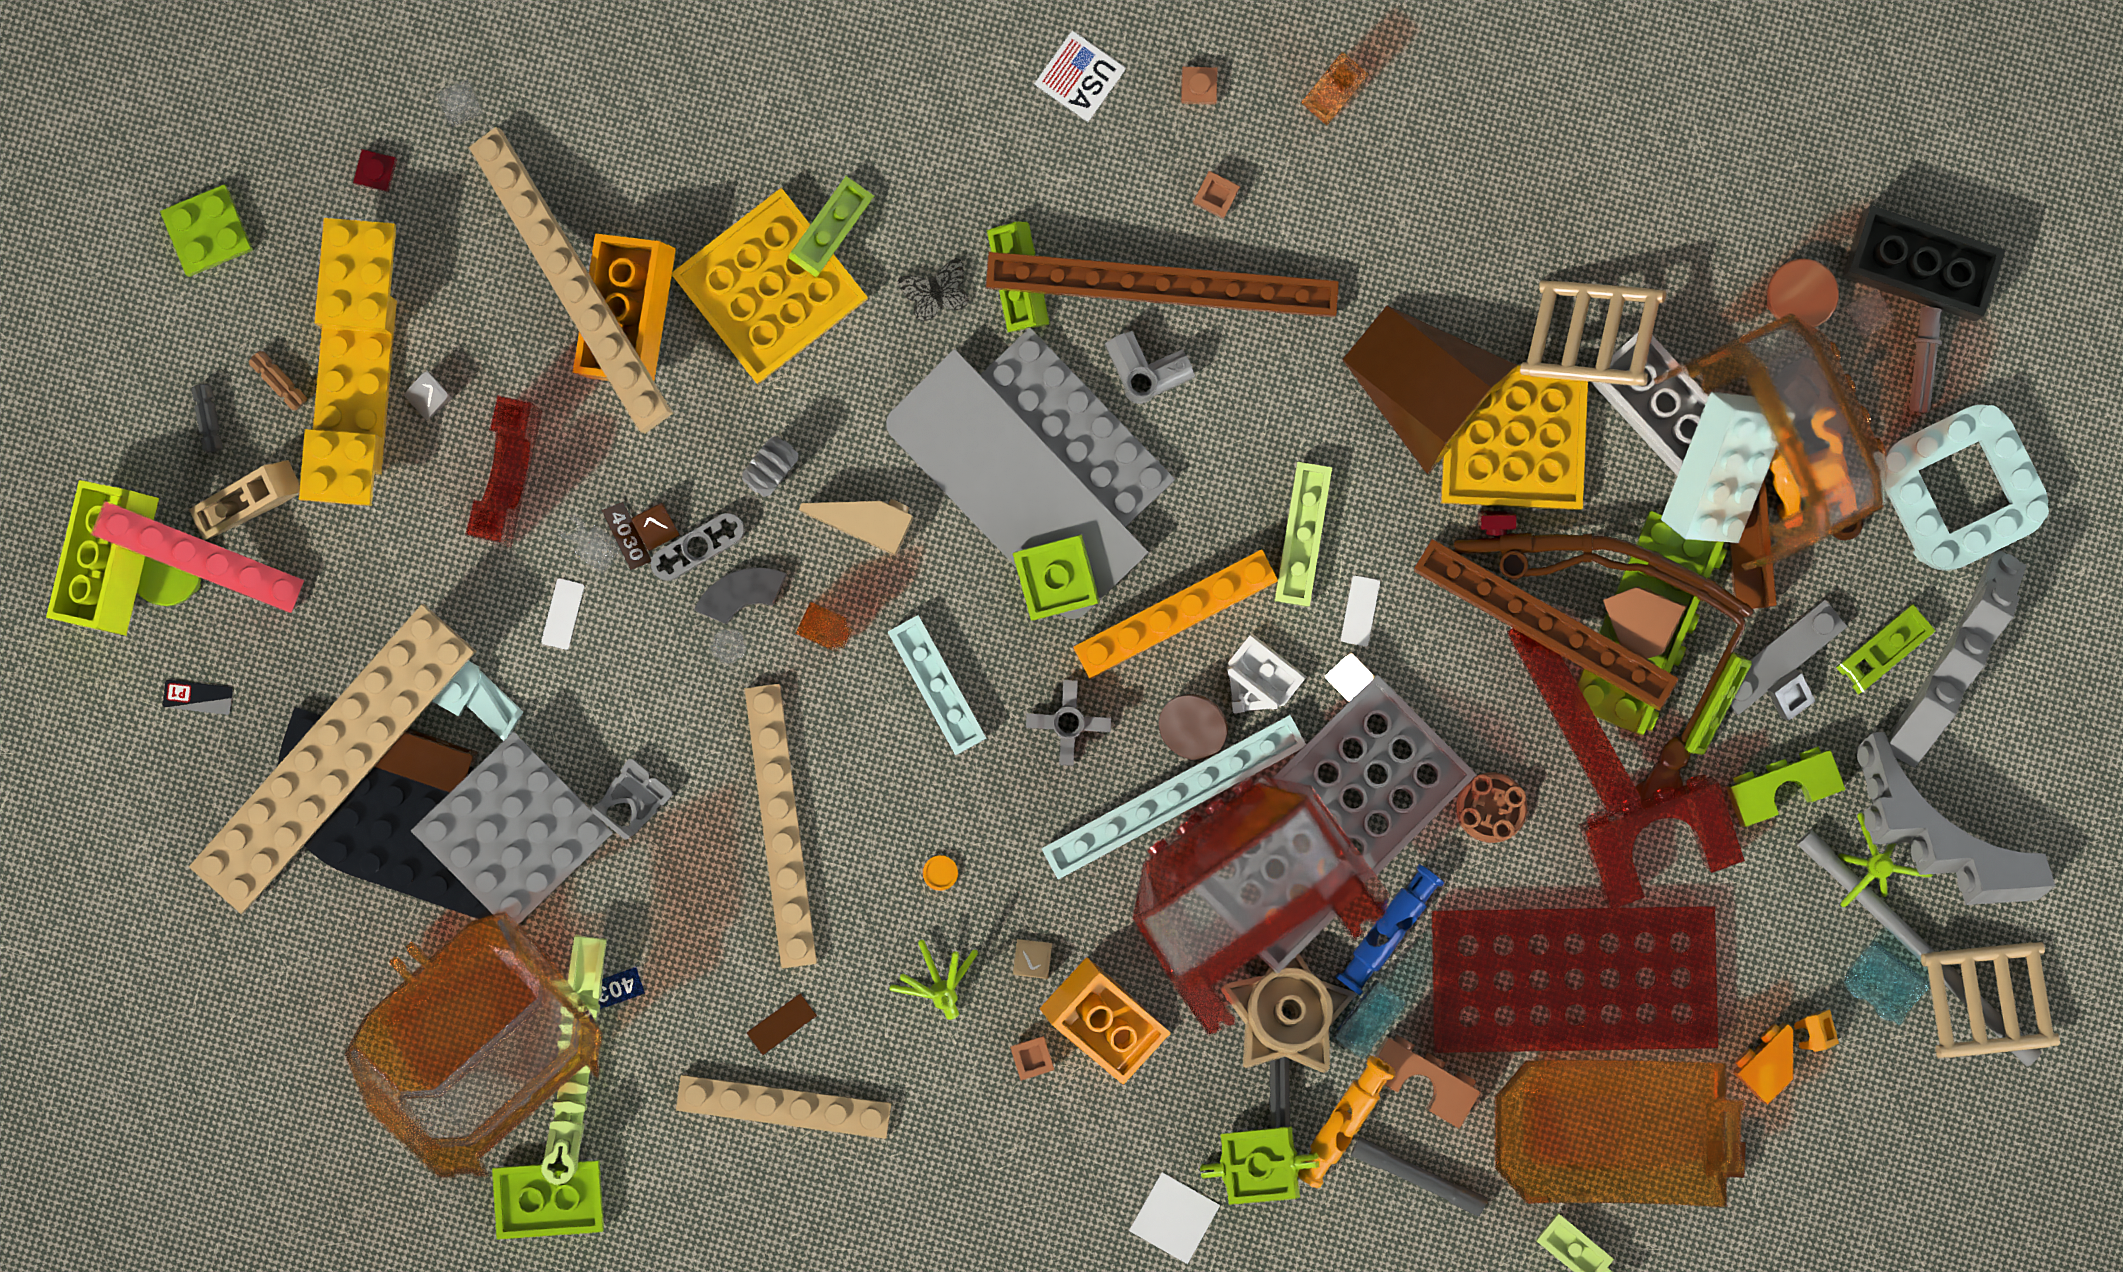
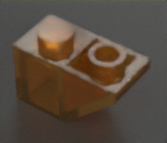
(824, 628)

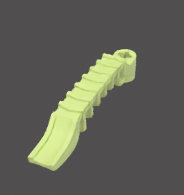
(568, 1125)

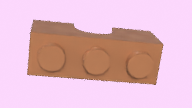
(1451, 1095)

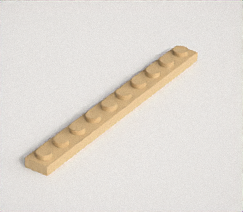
(570, 280)

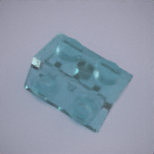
(1885, 983)

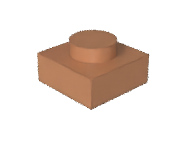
(1199, 85)
(1216, 194)
(1032, 1058)

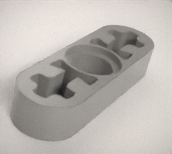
(670, 552)

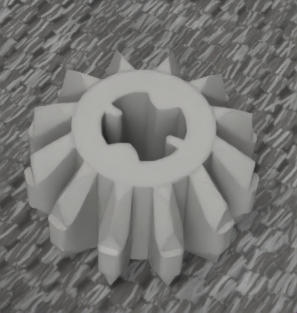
(770, 466)

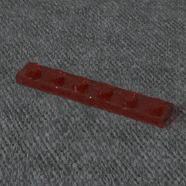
(1577, 723)

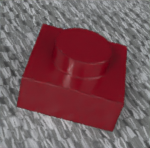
(375, 171)
(1496, 521)

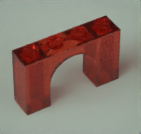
(515, 433)
(1612, 838)

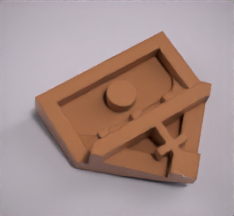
(1644, 620)

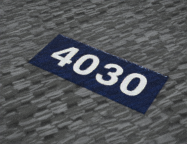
(620, 987)

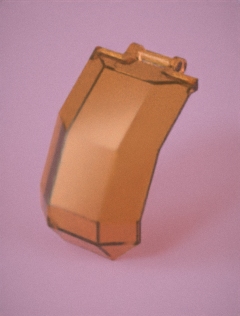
(1618, 1132)

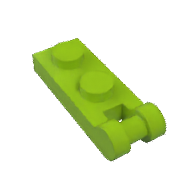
(1886, 648)

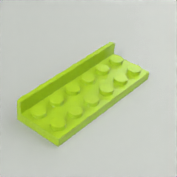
(1700, 556)

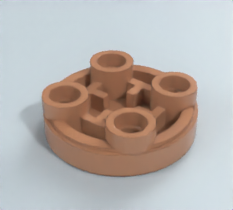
(1804, 290)
(1491, 807)

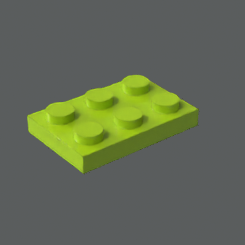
(535, 1207)

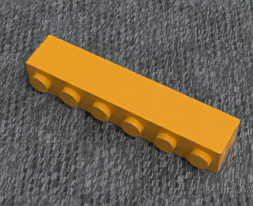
(1175, 614)

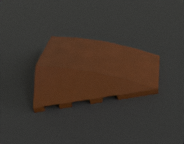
(1423, 380)

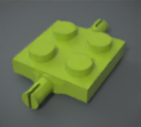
(1259, 1165)

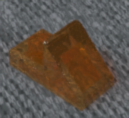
(1335, 88)

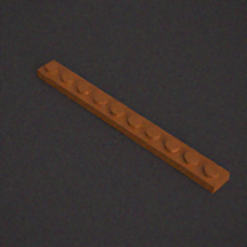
(1161, 284)

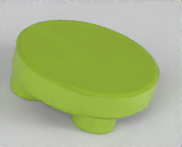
(165, 584)

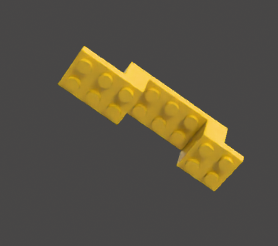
(353, 362)

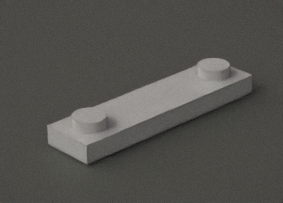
(1787, 653)

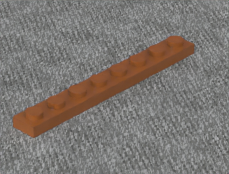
(1546, 625)

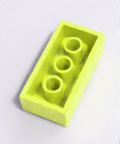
(95, 577)

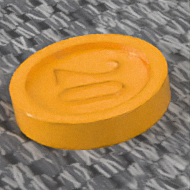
(940, 872)

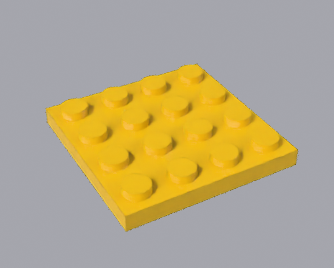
(759, 296)
(1521, 447)

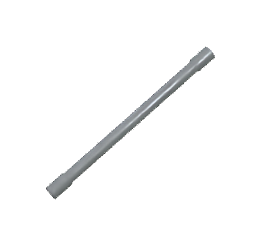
(1826, 858)

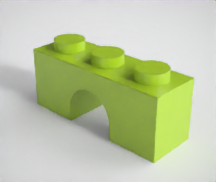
(1813, 773)

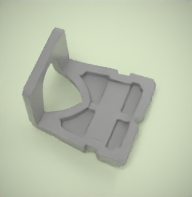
(640, 791)

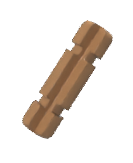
(277, 380)

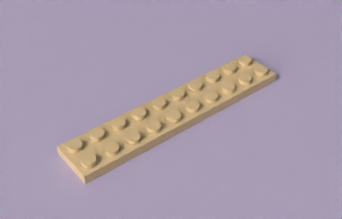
(332, 758)

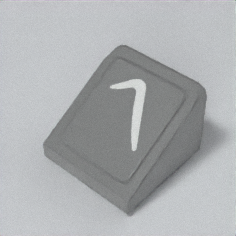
(427, 395)

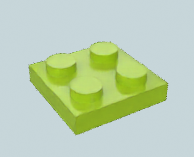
(206, 230)
(1056, 577)

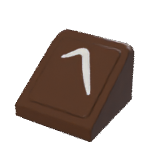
(655, 526)

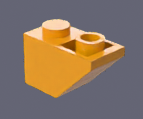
(1770, 1065)

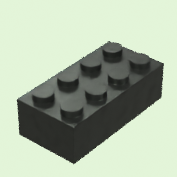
(1923, 263)

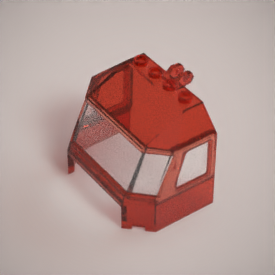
(1244, 883)

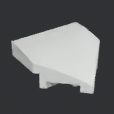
(1261, 677)

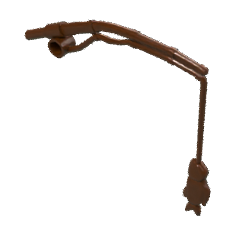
(1515, 565)

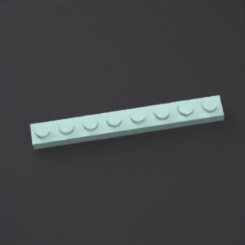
(1173, 797)

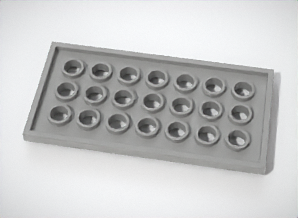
(1401, 774)

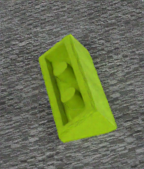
(1020, 309)
(1718, 704)

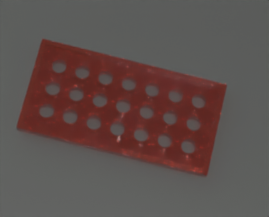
(1592, 1033)

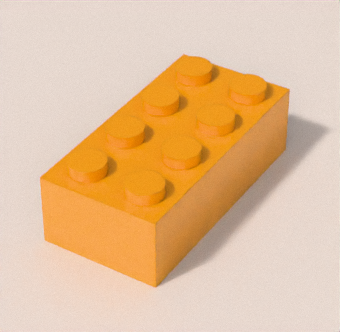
(636, 286)

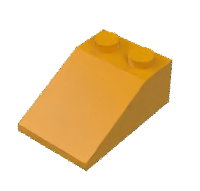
(1104, 1021)

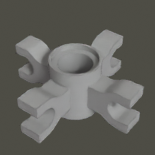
(1067, 741)

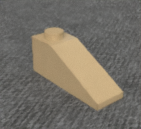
(246, 499)
(869, 521)

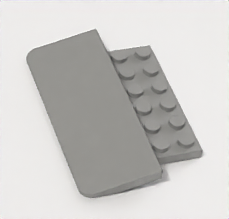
(1032, 456)

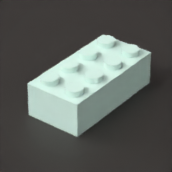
(1721, 470)

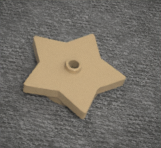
(1272, 1035)

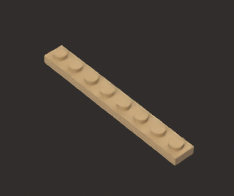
(780, 826)

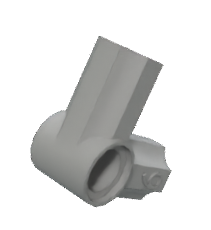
(1161, 374)

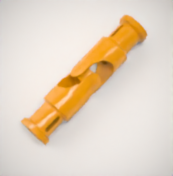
(1342, 1125)

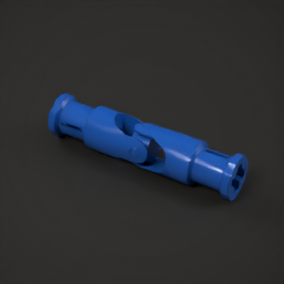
(1399, 917)

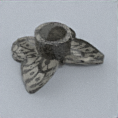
(936, 291)

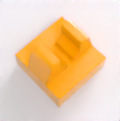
(1820, 1029)

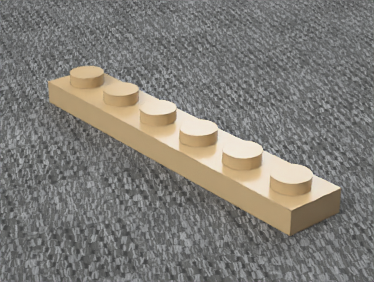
(783, 1106)

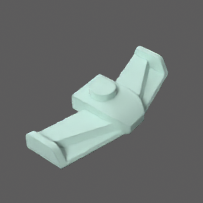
(483, 697)

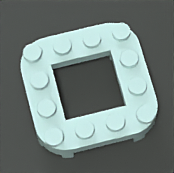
(2010, 464)

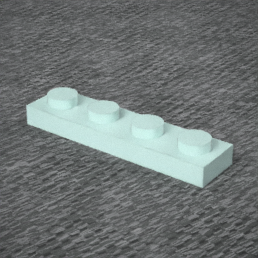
(937, 685)

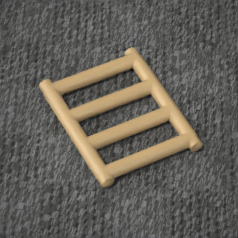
(1602, 371)
(2000, 956)

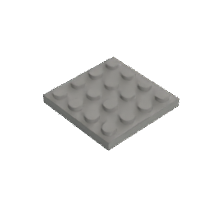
(511, 830)

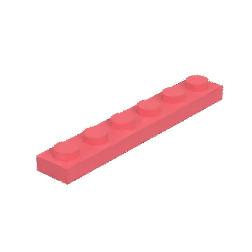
(197, 557)

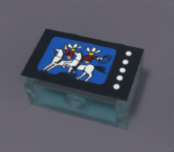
(1369, 1019)

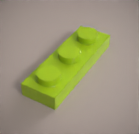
(831, 226)

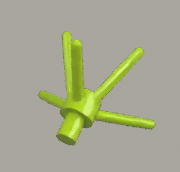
(1878, 866)
(942, 991)

